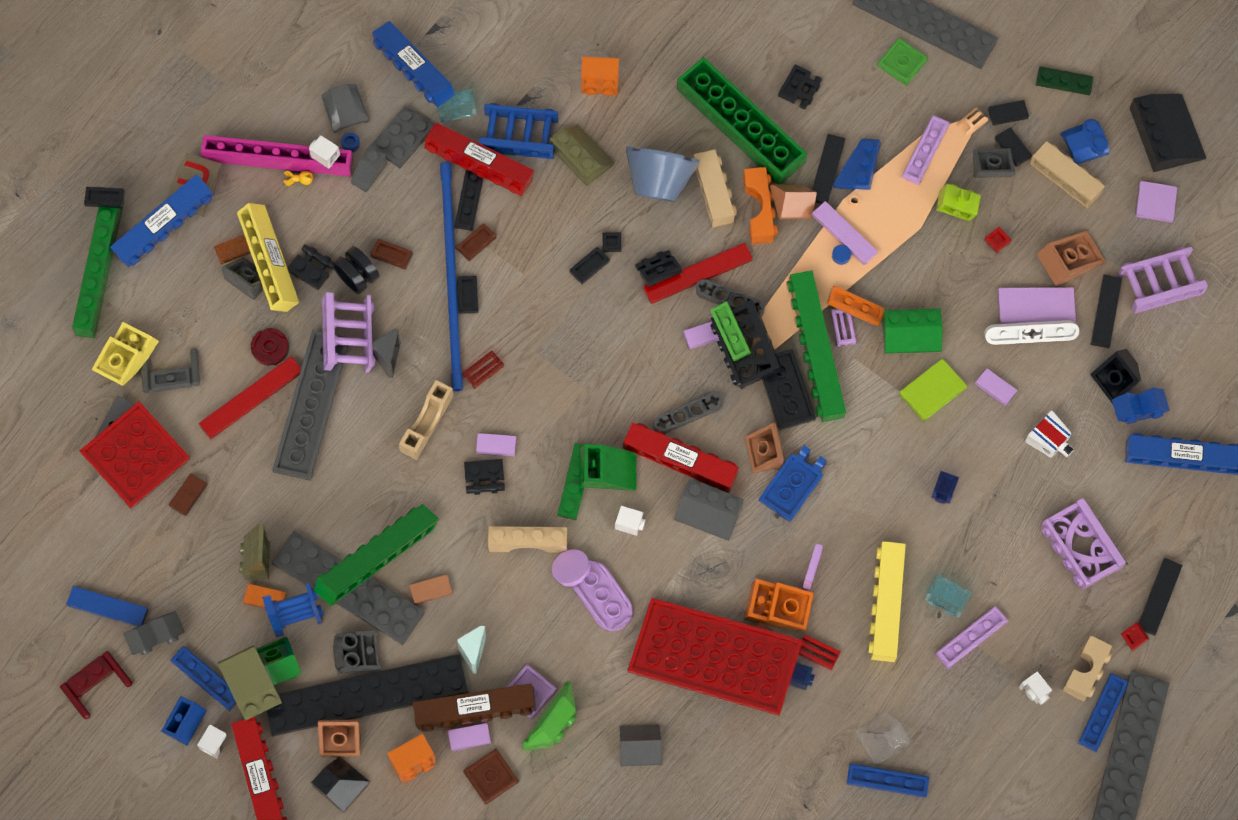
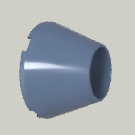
(659, 173)

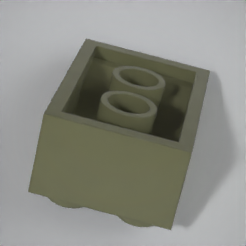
(255, 554)
(249, 682)

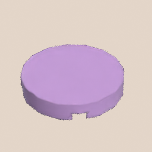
(571, 567)

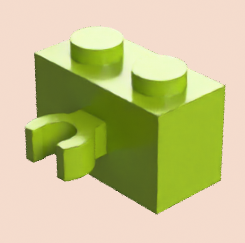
(958, 202)

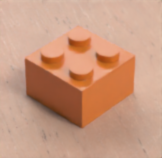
(599, 76)
(412, 758)

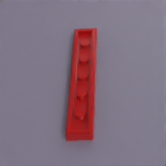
(702, 270)
(250, 398)

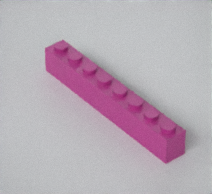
(271, 155)

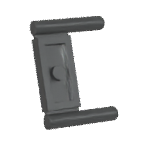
(171, 378)

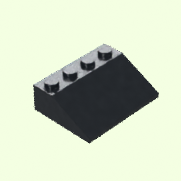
(1166, 130)

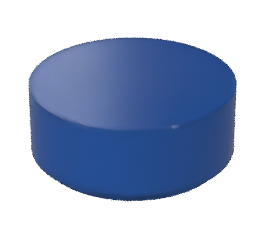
(350, 142)
(841, 254)

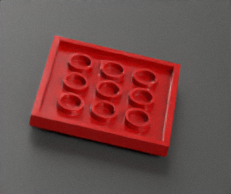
(134, 455)

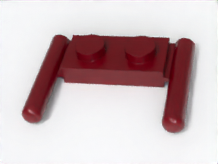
(90, 677)

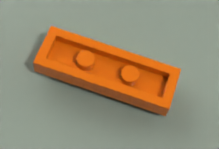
(855, 305)

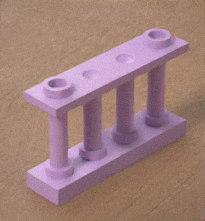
(1160, 297)
(331, 340)

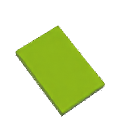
(933, 390)

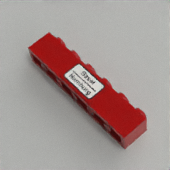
(478, 159)
(681, 457)
(258, 769)

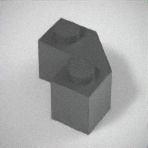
(147, 635)

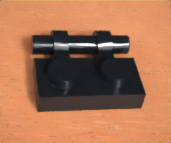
(795, 83)
(658, 268)
(309, 272)
(484, 471)

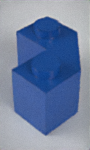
(1141, 406)

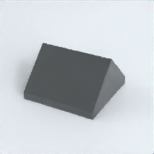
(993, 163)
(244, 277)
(386, 351)
(640, 745)

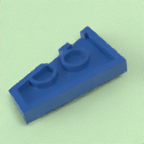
(860, 166)

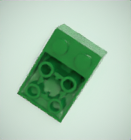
(606, 468)

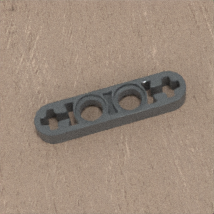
(731, 295)
(687, 412)

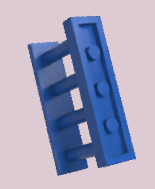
(524, 147)
(292, 610)

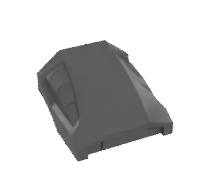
(344, 106)
(356, 652)

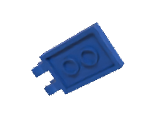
(793, 484)

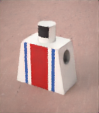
(1050, 436)

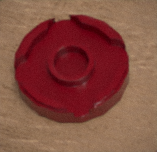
(269, 346)

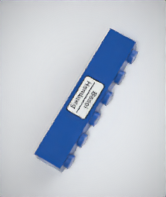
(413, 64)
(162, 221)
(1182, 454)

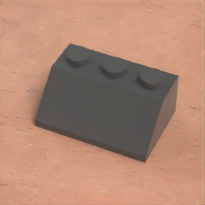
(709, 509)

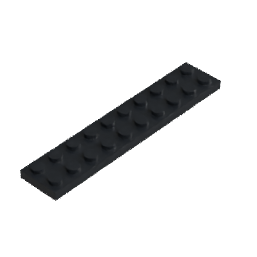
(367, 694)

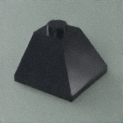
(1117, 374)
(340, 783)

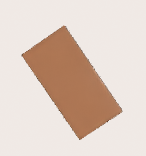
(430, 589)

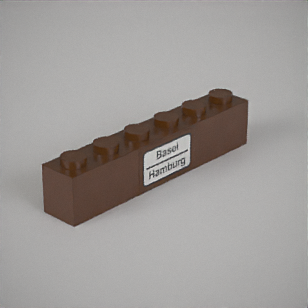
(474, 706)

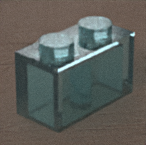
(458, 106)
(948, 596)

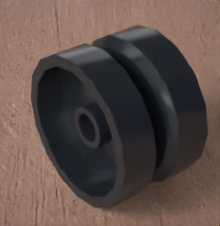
(355, 270)

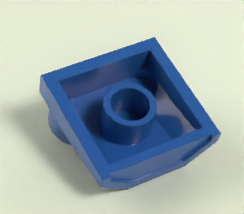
(1086, 141)

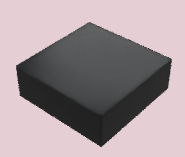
(611, 241)

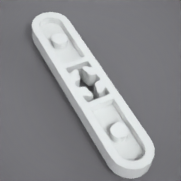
(1044, 332)

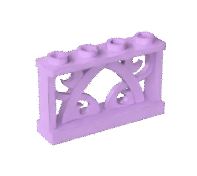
(1085, 517)

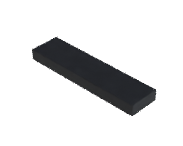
(828, 167)
(468, 201)
(1106, 311)
(1159, 596)

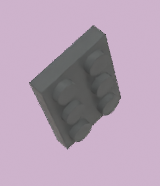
(402, 136)

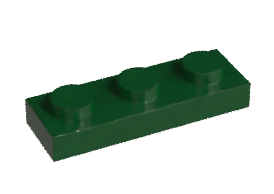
(1064, 80)

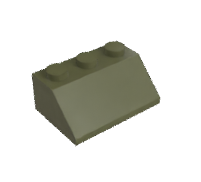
(580, 154)

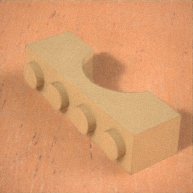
(433, 410)
(544, 538)

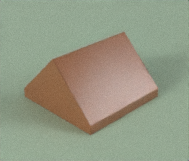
(793, 201)
(765, 449)
(339, 737)

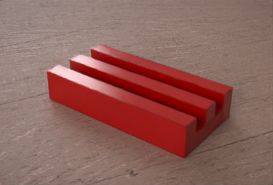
(823, 646)

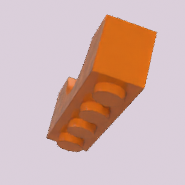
(756, 184)

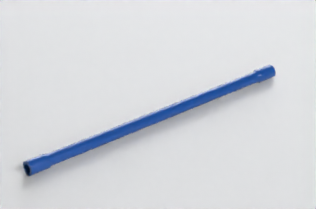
(456, 375)

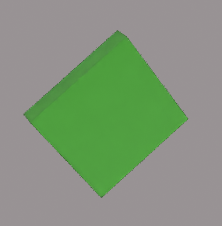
(902, 61)

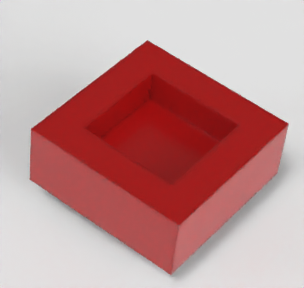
(997, 239)
(1135, 636)

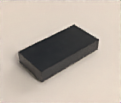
(1008, 112)
(1009, 139)
(104, 197)
(589, 265)
(468, 294)

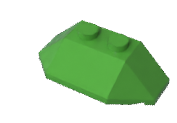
(553, 722)

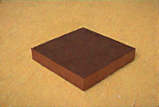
(491, 776)

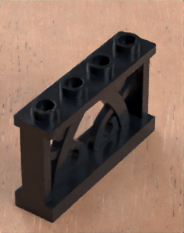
(769, 356)

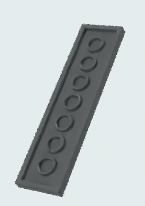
(934, 27)
(308, 412)
(368, 601)
(1131, 748)

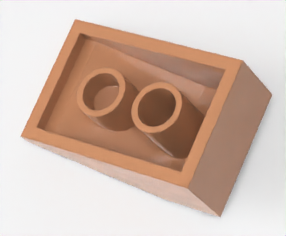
(1070, 257)

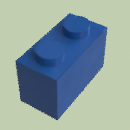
(183, 720)

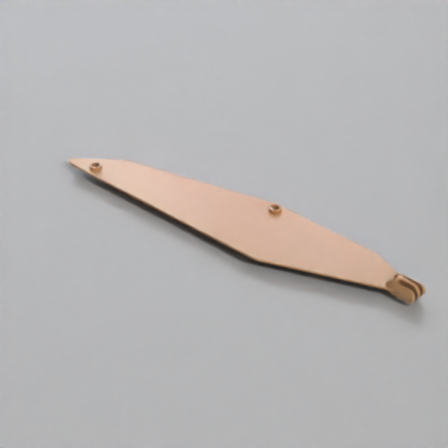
(882, 215)

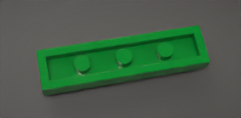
(572, 492)

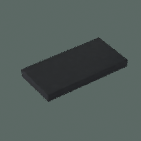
(788, 393)

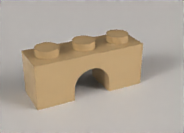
(1096, 654)

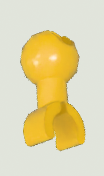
(303, 178)

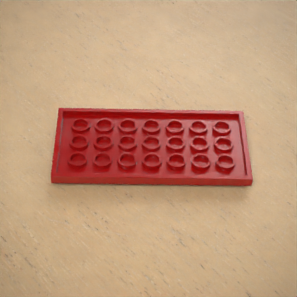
(715, 656)

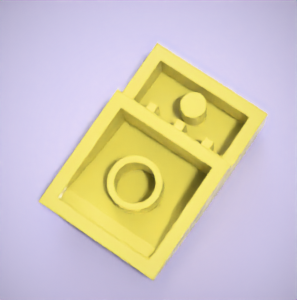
(124, 354)

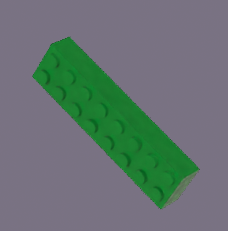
(741, 120)

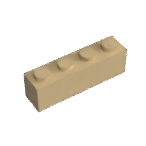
(1067, 174)
(714, 189)

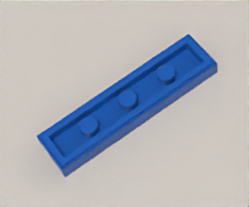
(107, 606)
(204, 677)
(1103, 712)
(887, 780)

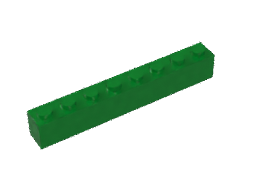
(96, 272)
(817, 346)
(376, 554)

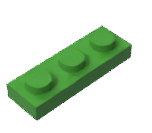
(730, 331)

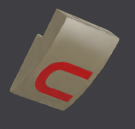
(204, 168)

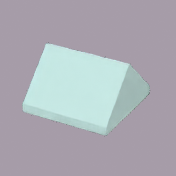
(472, 646)

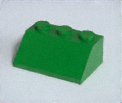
(912, 330)
(279, 660)

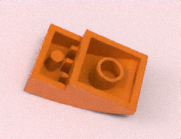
(778, 605)

